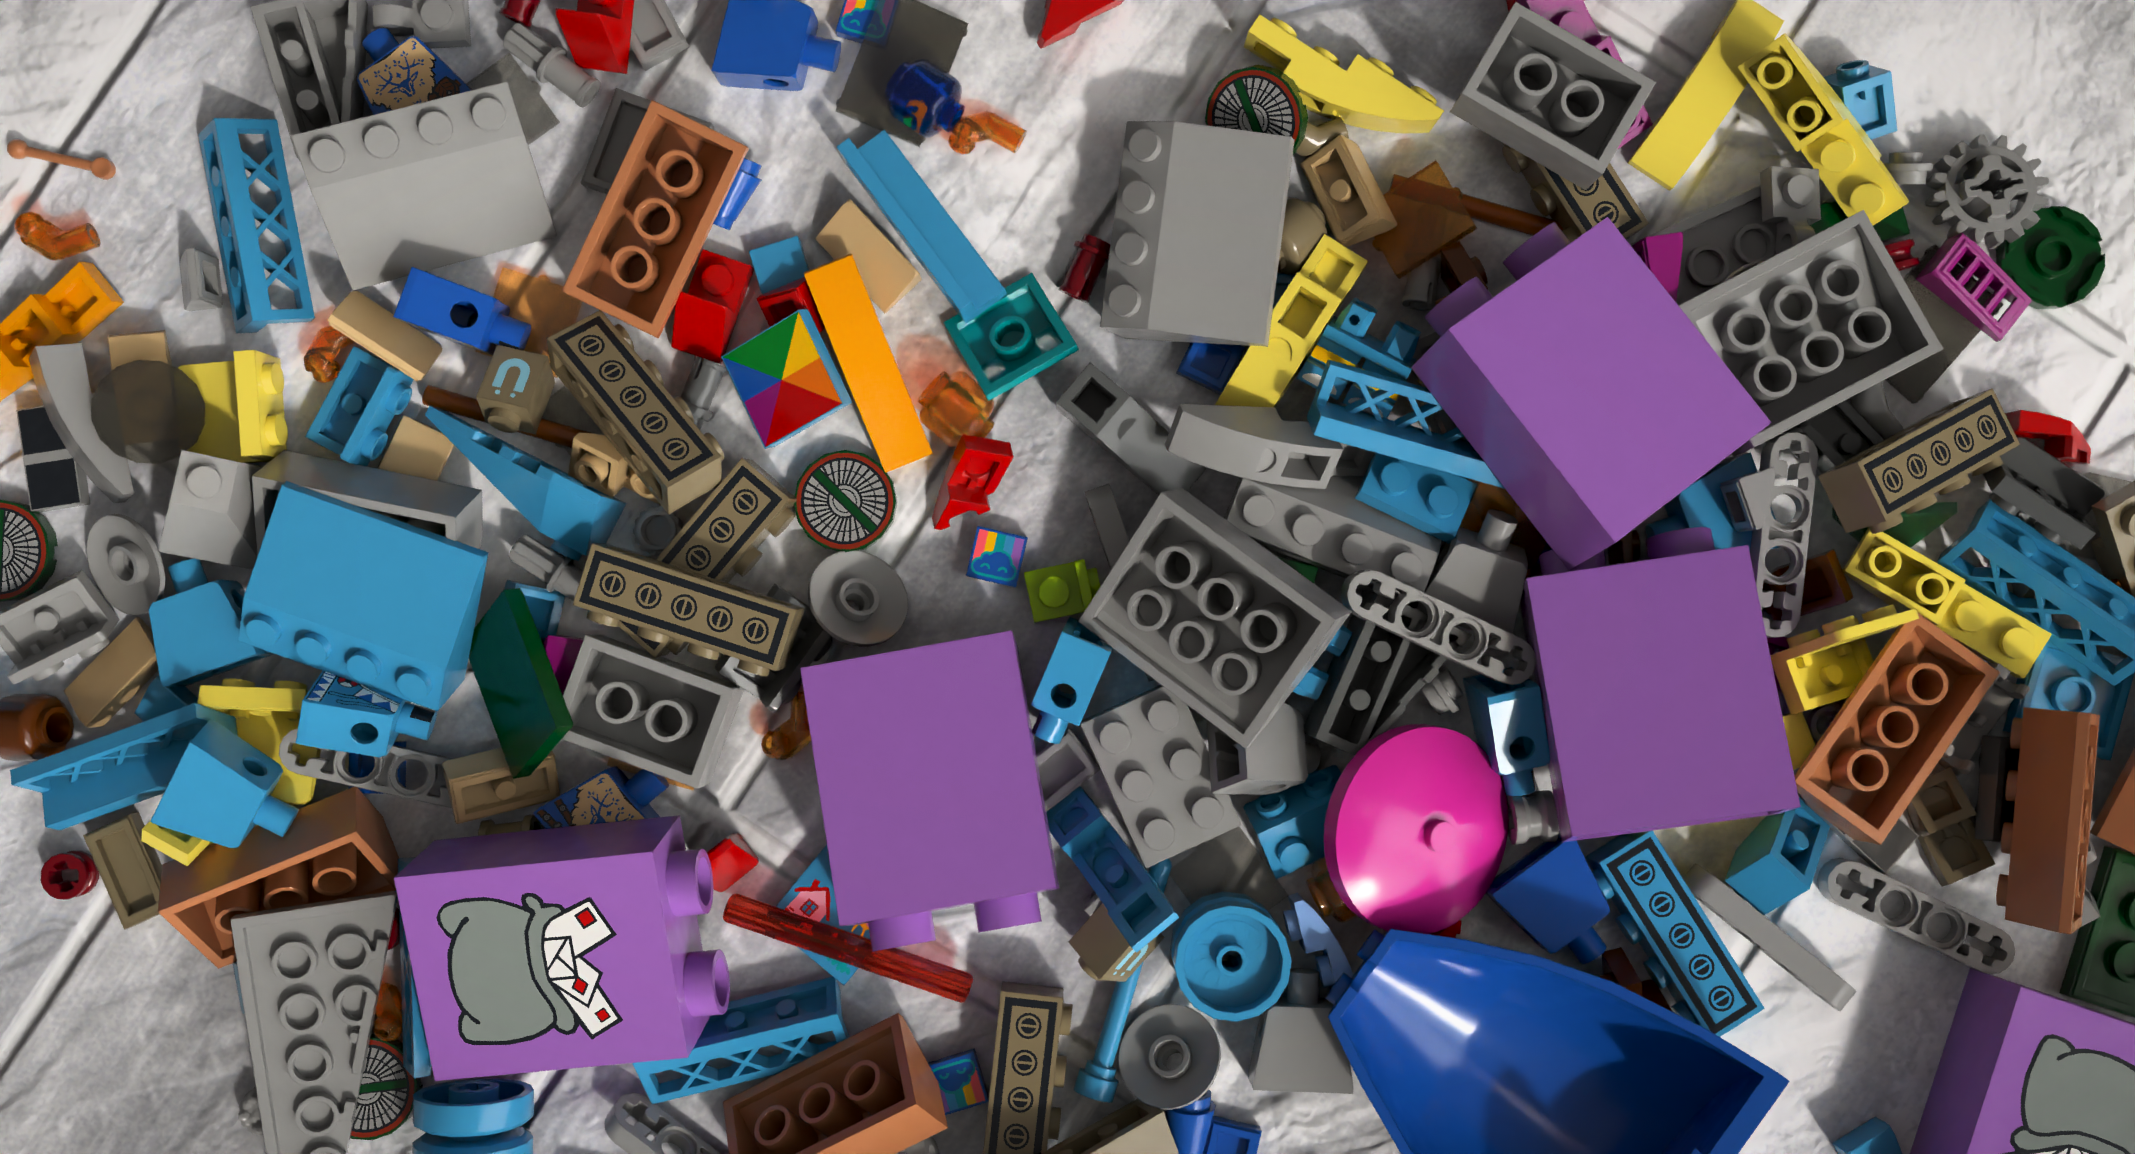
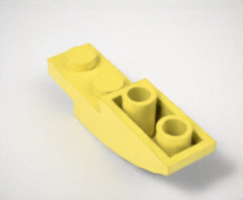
(1361, 96)
(1823, 130)
(1295, 326)
(1974, 620)

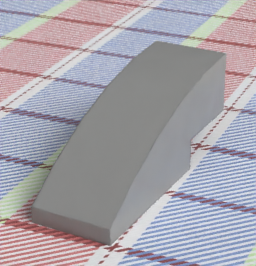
(67, 396)

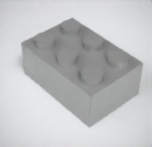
(1552, 97)
(649, 710)
(1159, 774)

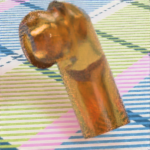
(983, 127)
(51, 240)
(322, 353)
(791, 735)
(388, 1013)

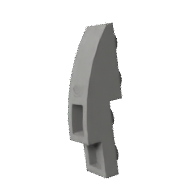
(1261, 446)

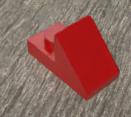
(599, 33)
(711, 307)

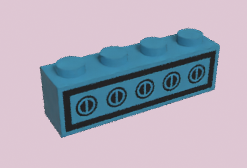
(1673, 933)

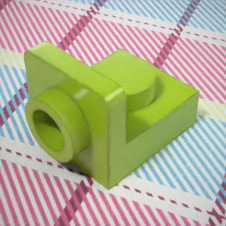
(1061, 589)

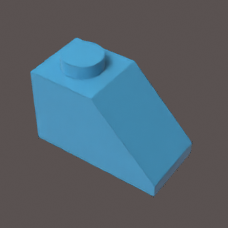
(1778, 858)

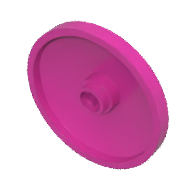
(1416, 829)

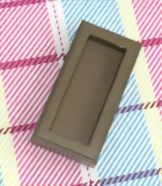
(127, 868)

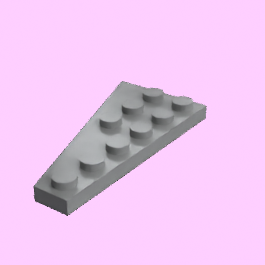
(310, 1012)

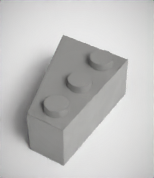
(314, 59)

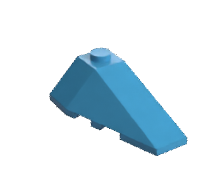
(542, 493)

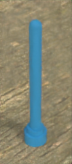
(1098, 1077)

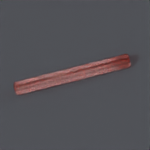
(847, 947)

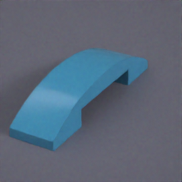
(1111, 869)

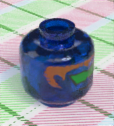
(925, 98)

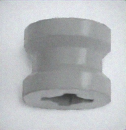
(1532, 818)

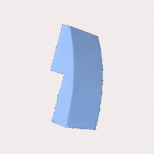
(1314, 935)

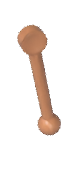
(100, 167)

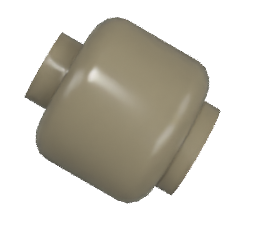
(1301, 233)

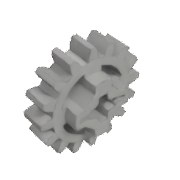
(1996, 172)

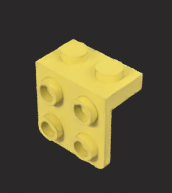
(242, 407)
(1831, 666)
(263, 721)

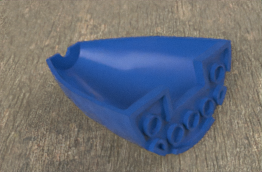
(1534, 1057)

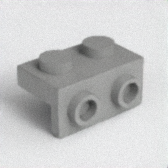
(55, 626)

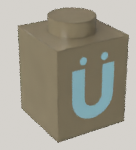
(515, 390)
(1105, 951)

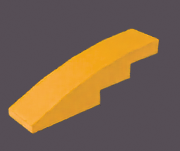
(58, 317)
(868, 362)

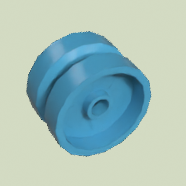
(1244, 983)
(474, 1117)

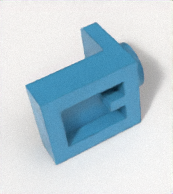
(1867, 95)

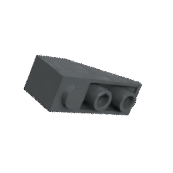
(1125, 431)

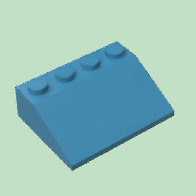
(364, 597)

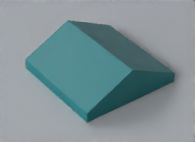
(1012, 338)

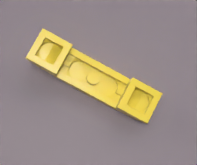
(1705, 94)

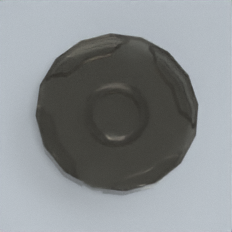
(148, 411)

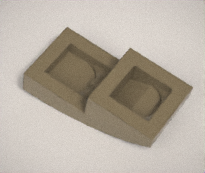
(1945, 831)

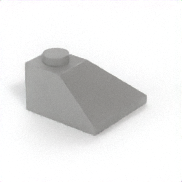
(211, 511)

